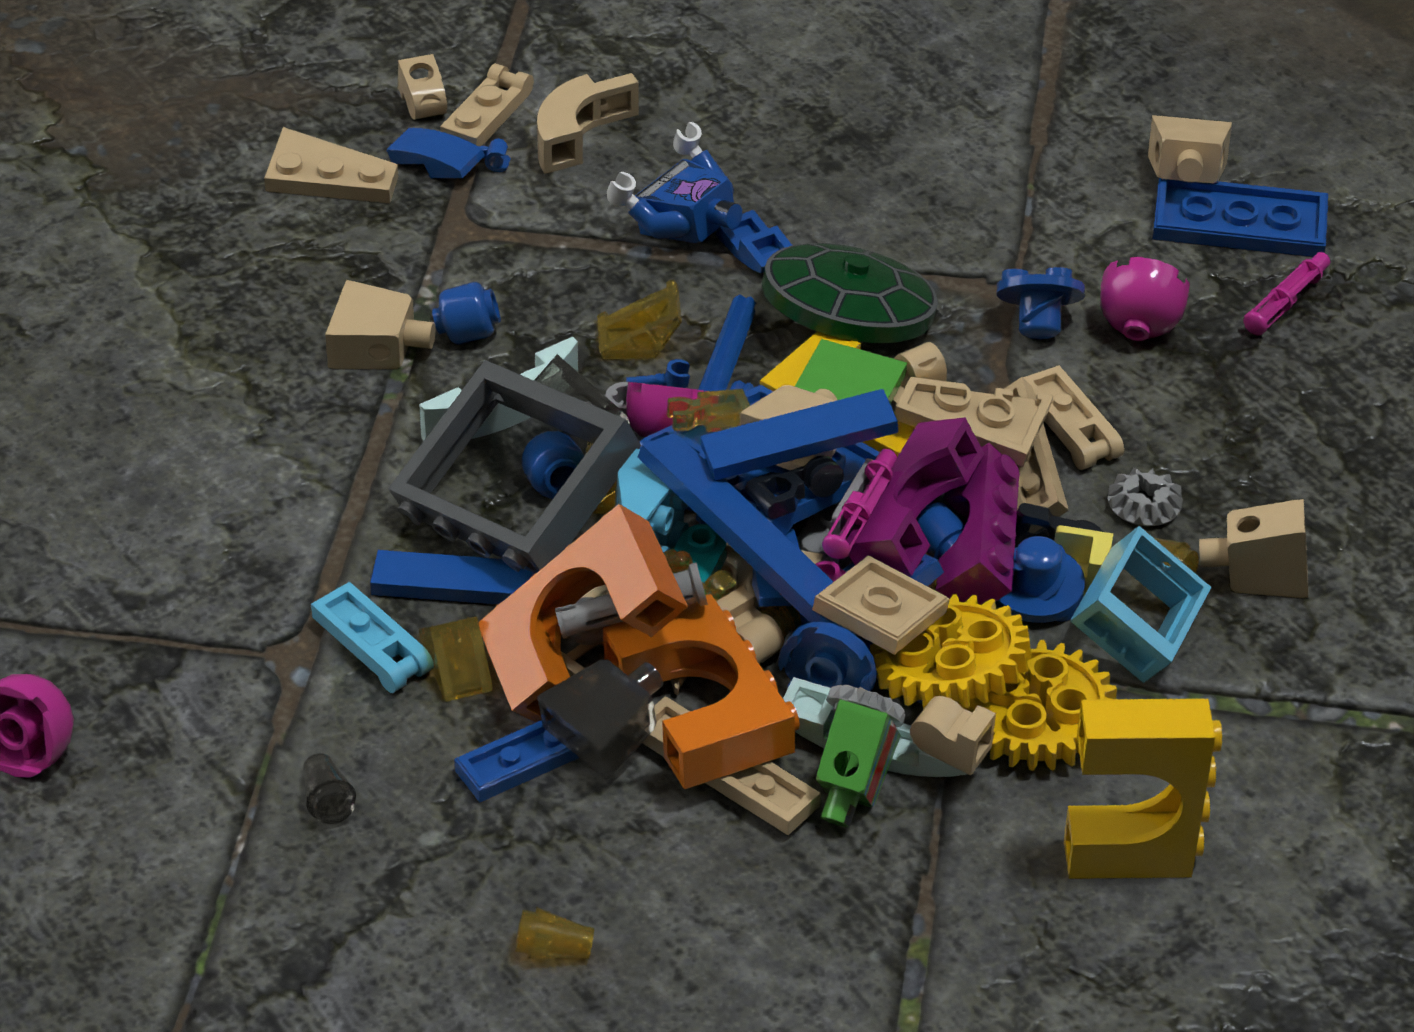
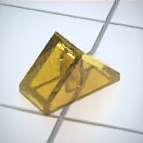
(458, 657)

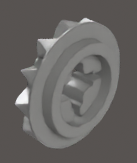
(1138, 509)
(868, 699)

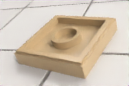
(881, 604)

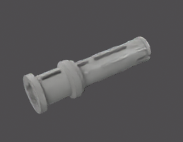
(602, 612)

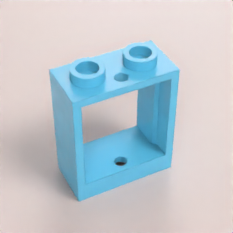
(1122, 630)

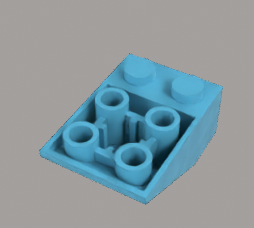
(652, 500)

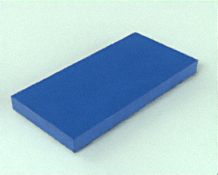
(1241, 216)

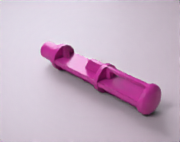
(1285, 294)
(860, 505)

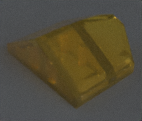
(640, 327)

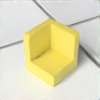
(1086, 547)

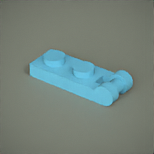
(372, 636)

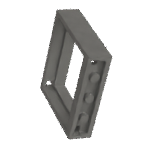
(569, 509)

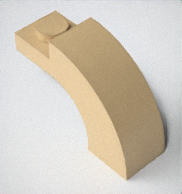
(576, 109)

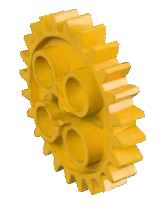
(958, 655)
(1042, 711)

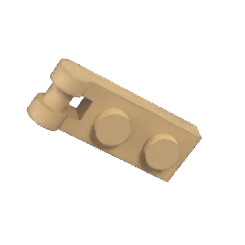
(489, 105)
(1076, 419)

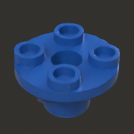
(1040, 298)
(1044, 582)

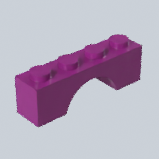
(930, 463)
(984, 552)

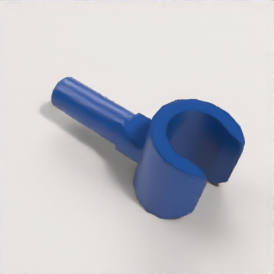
(495, 155)
(675, 375)

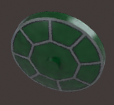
(849, 292)

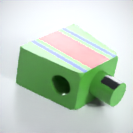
(859, 741)

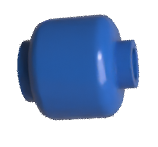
(466, 313)
(550, 461)

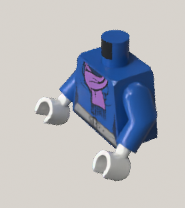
(685, 200)

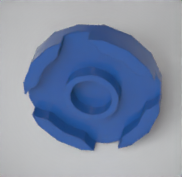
(828, 656)

